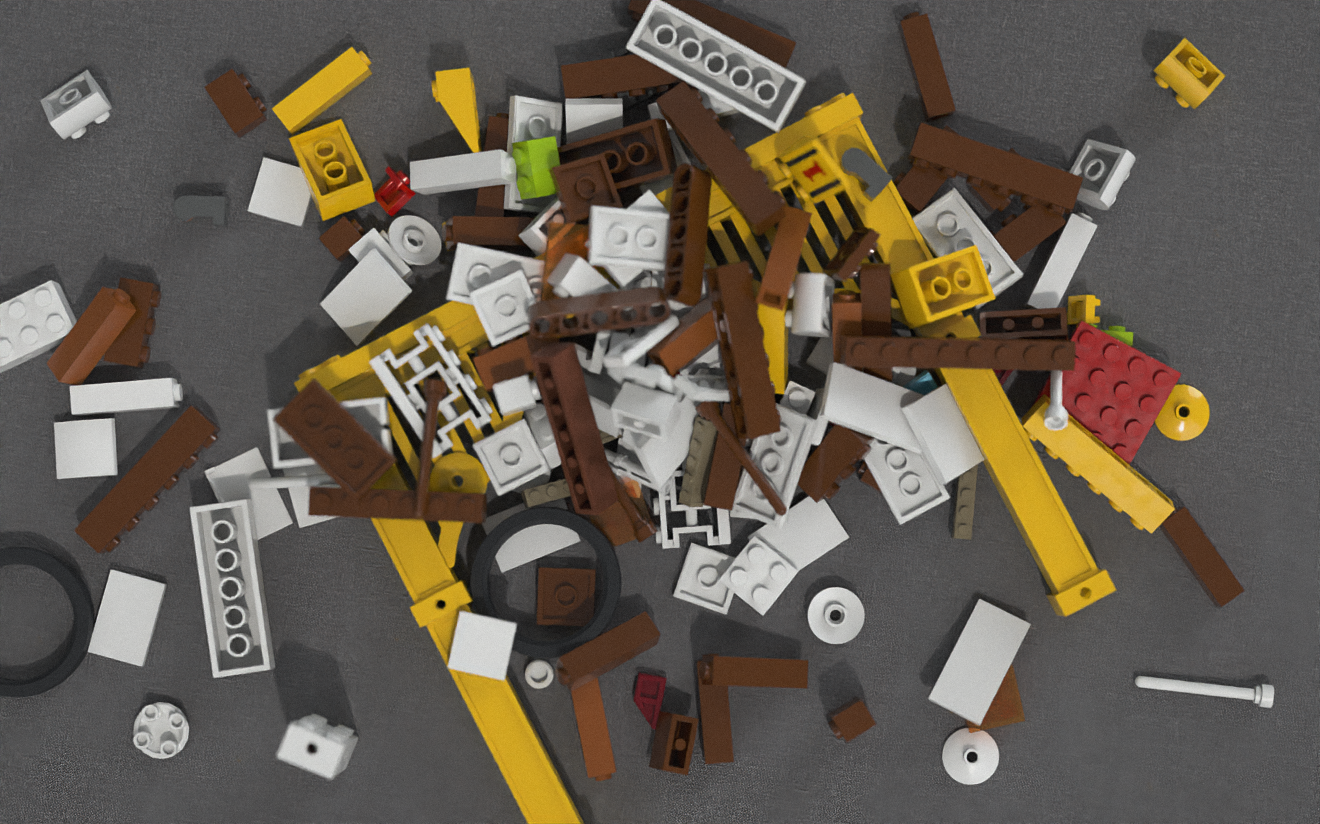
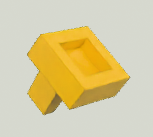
(1082, 308)

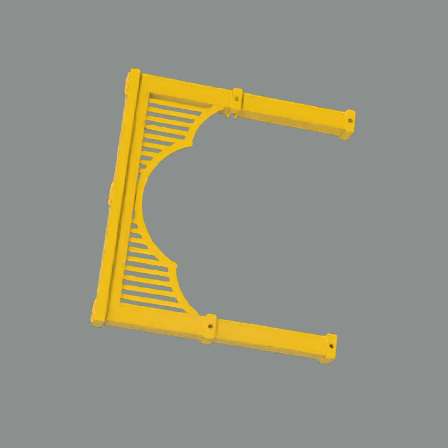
(428, 563)

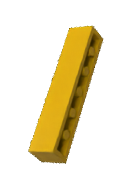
(1100, 467)

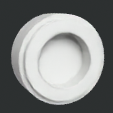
(539, 674)

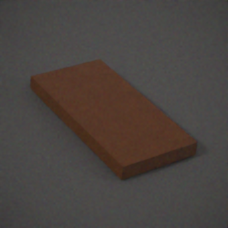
(335, 439)

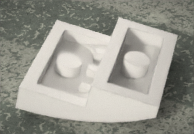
(85, 448)

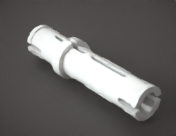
(623, 465)

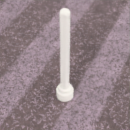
(1056, 415)
(291, 481)
(1261, 695)

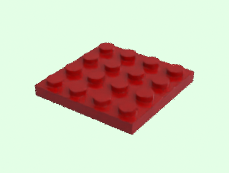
(1113, 389)

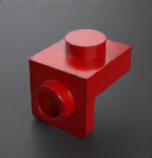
(394, 192)

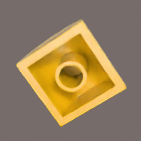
(1188, 74)

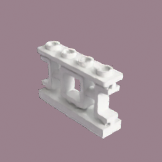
(414, 401)
(691, 518)

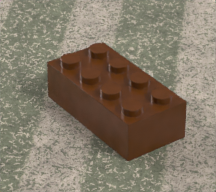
(633, 153)

